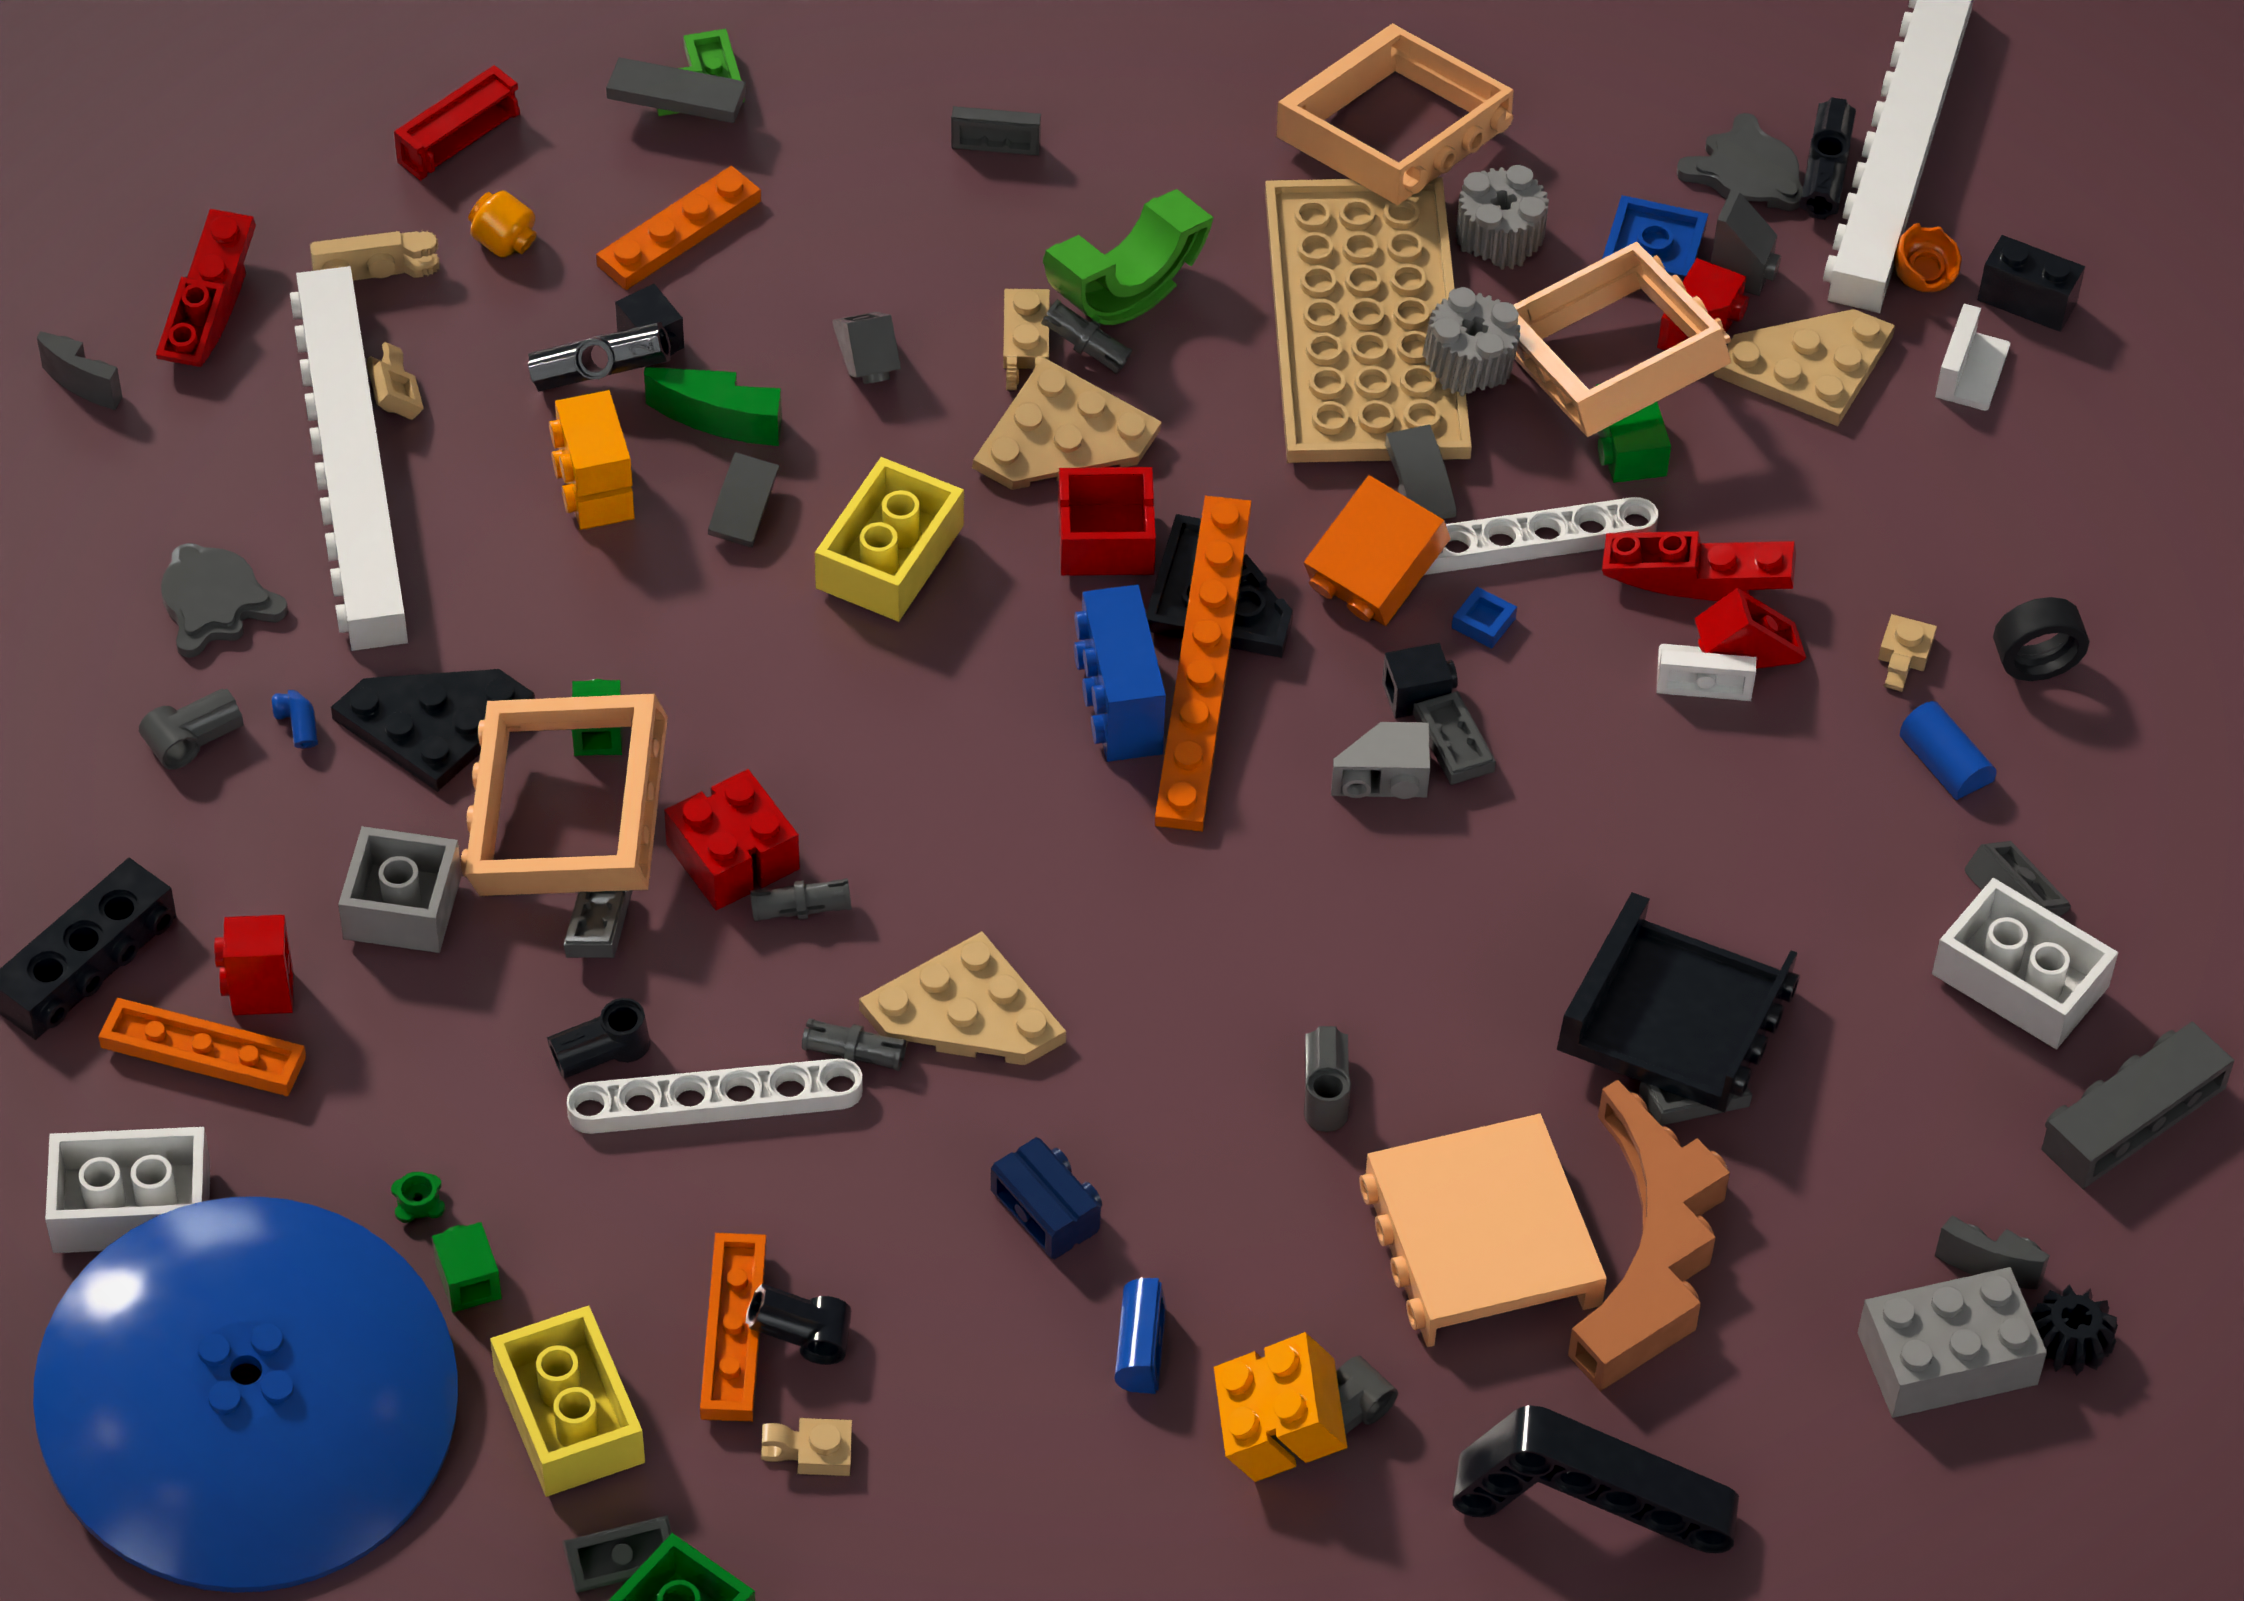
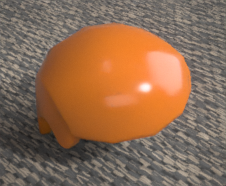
(1927, 259)

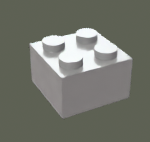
(400, 889)

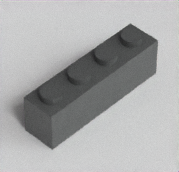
(2136, 1104)

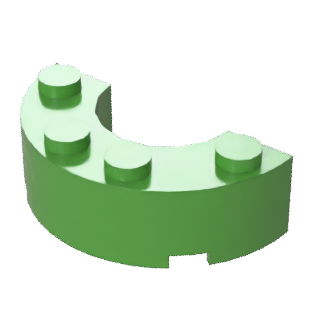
(1138, 270)

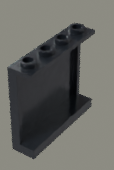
(1675, 1010)

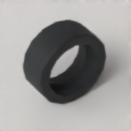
(2035, 620)

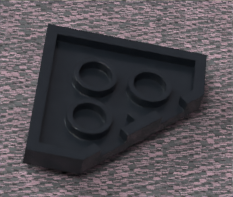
(1260, 617)
(426, 719)

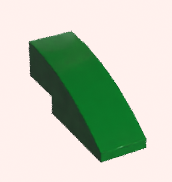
(716, 404)

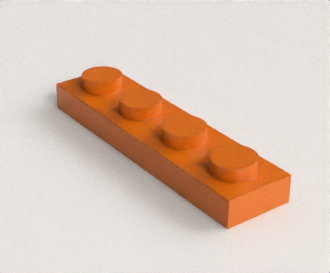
(678, 227)
(202, 1046)
(730, 1344)

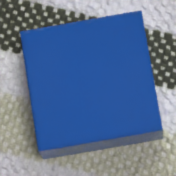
(1484, 617)

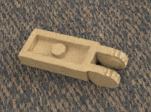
(379, 254)
(1024, 335)

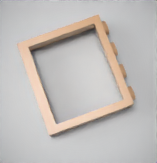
(1391, 50)
(1640, 385)
(567, 874)

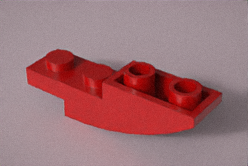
(209, 291)
(1690, 569)

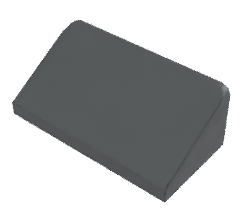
(2016, 871)
(613, 1553)

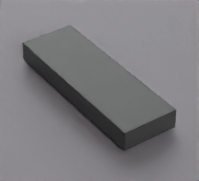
(676, 90)

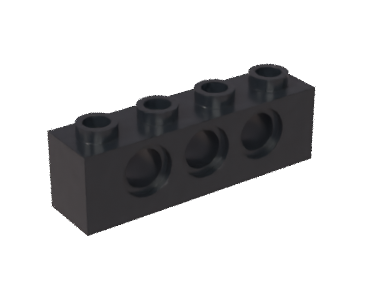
(107, 922)

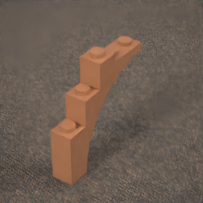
(1654, 1300)

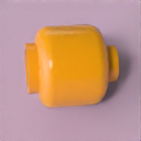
(502, 223)

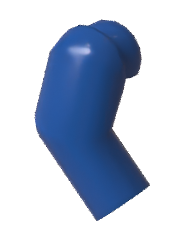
(302, 717)

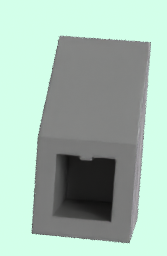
(1385, 763)

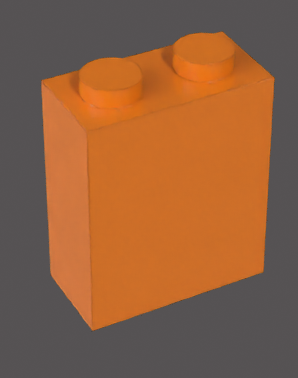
(1376, 551)

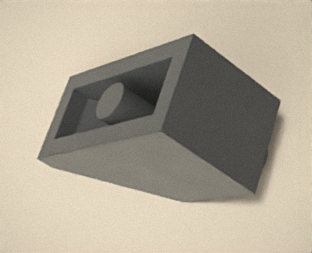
(1745, 243)
(868, 345)

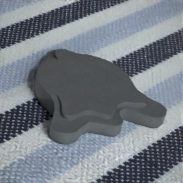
(1747, 163)
(211, 596)

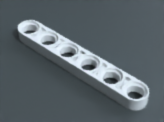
(1529, 546)
(714, 1087)

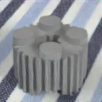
(1502, 215)
(1471, 341)

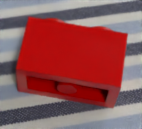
(255, 965)

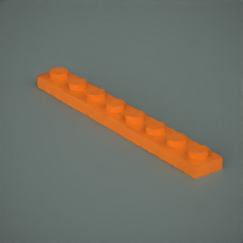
(1203, 664)

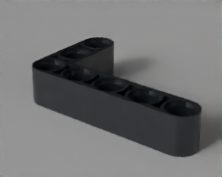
(1597, 1469)

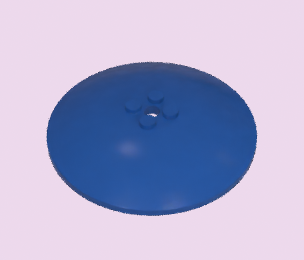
(264, 1476)

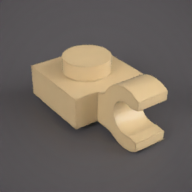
(392, 386)
(1905, 647)
(819, 1446)

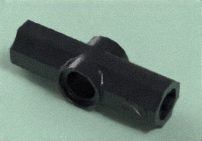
(1828, 158)
(625, 352)

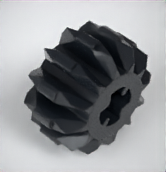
(2075, 1329)

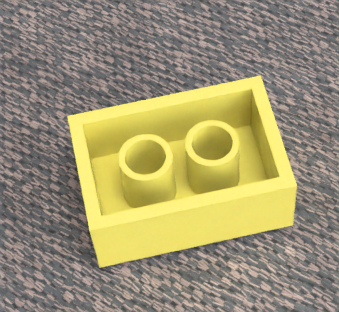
(889, 539)
(567, 1400)

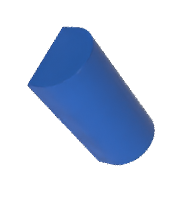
(1946, 750)
(1140, 1336)

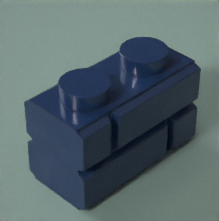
(1046, 1197)

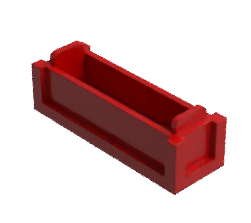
(456, 121)

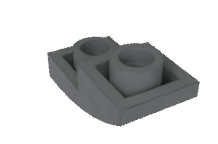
(87, 378)
(1421, 469)
(743, 499)
(1975, 1253)

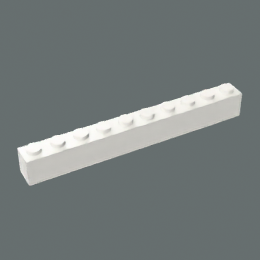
(1895, 152)
(351, 460)

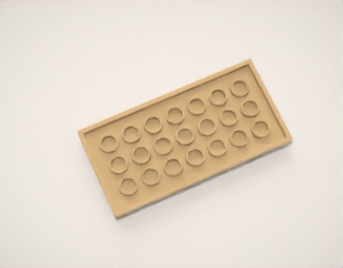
(1354, 318)

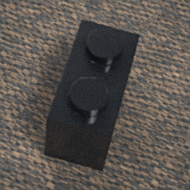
(2031, 283)

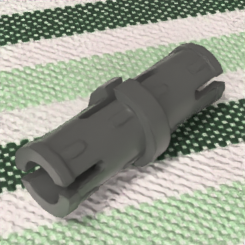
(1086, 336)
(801, 899)
(854, 1044)

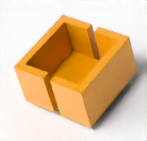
(592, 460)
(1283, 1395)

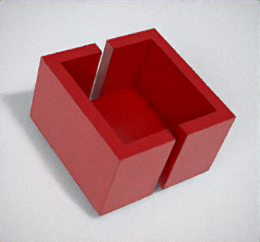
(1106, 521)
(720, 833)

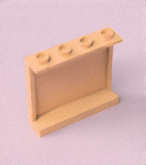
(1481, 1224)

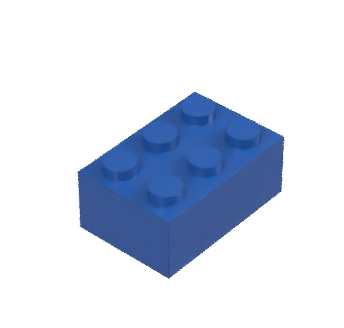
(1120, 673)

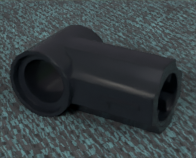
(601, 1039)
(814, 1324)

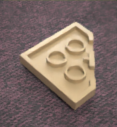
(1810, 362)
(1063, 424)
(965, 1006)

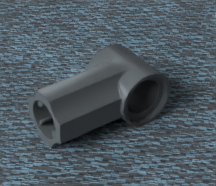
(179, 733)
(1326, 1079)
(1363, 1393)

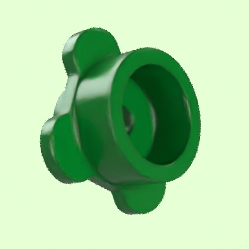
(417, 1185)

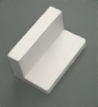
(1971, 363)
(1709, 675)

